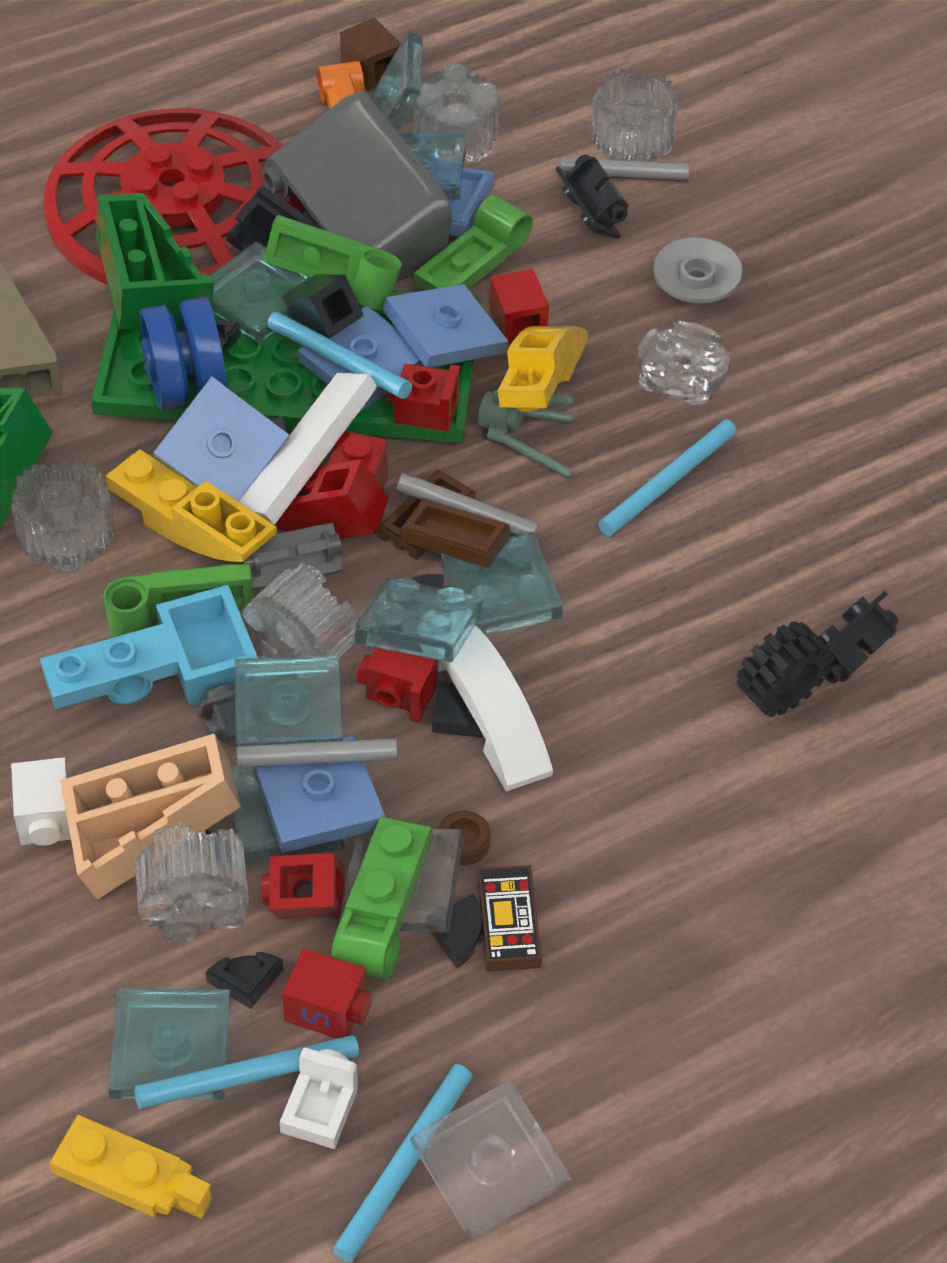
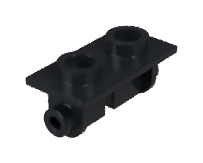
(600, 208)
(865, 624)

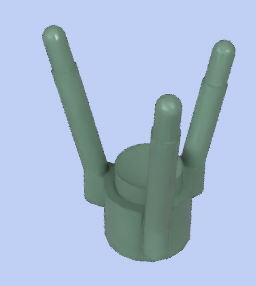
(502, 420)

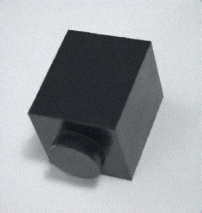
(323, 304)

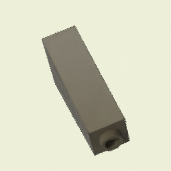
(24, 350)

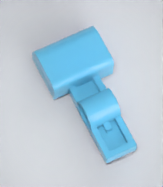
(193, 639)

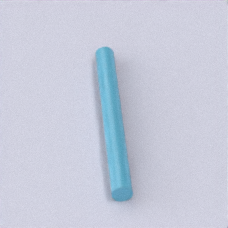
(339, 354)
(667, 478)
(235, 1073)
(399, 1167)

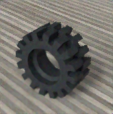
(784, 668)

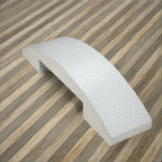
(500, 711)

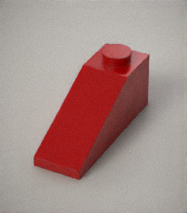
(341, 495)

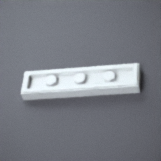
(308, 445)

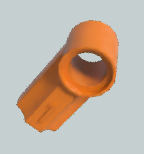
(339, 81)

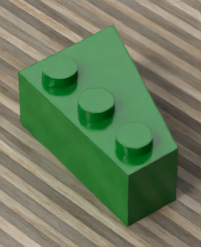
(144, 260)
(22, 441)

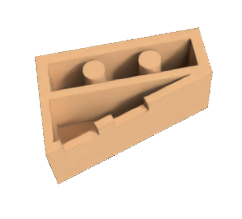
(122, 804)

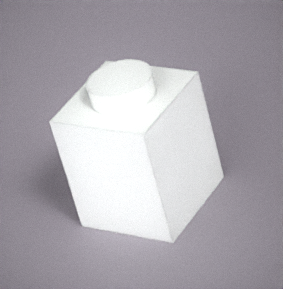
(40, 801)

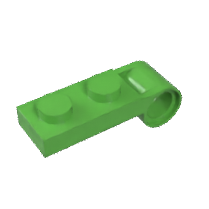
(495, 235)
(317, 251)
(133, 599)
(381, 897)

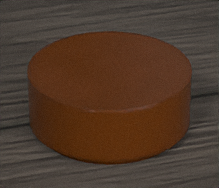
(475, 834)

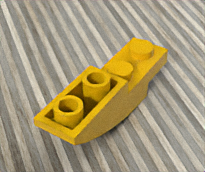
(538, 362)
(189, 515)

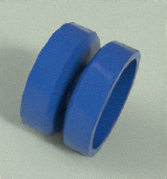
(175, 354)

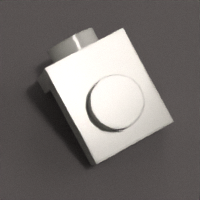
(320, 1097)

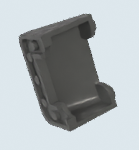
(364, 183)

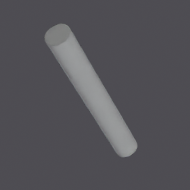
(637, 169)
(425, 490)
(316, 753)

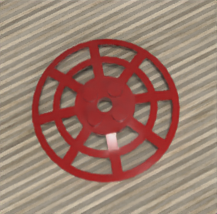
(197, 171)

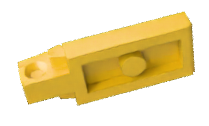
(128, 1170)

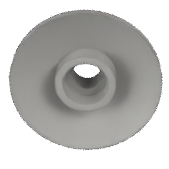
(697, 270)

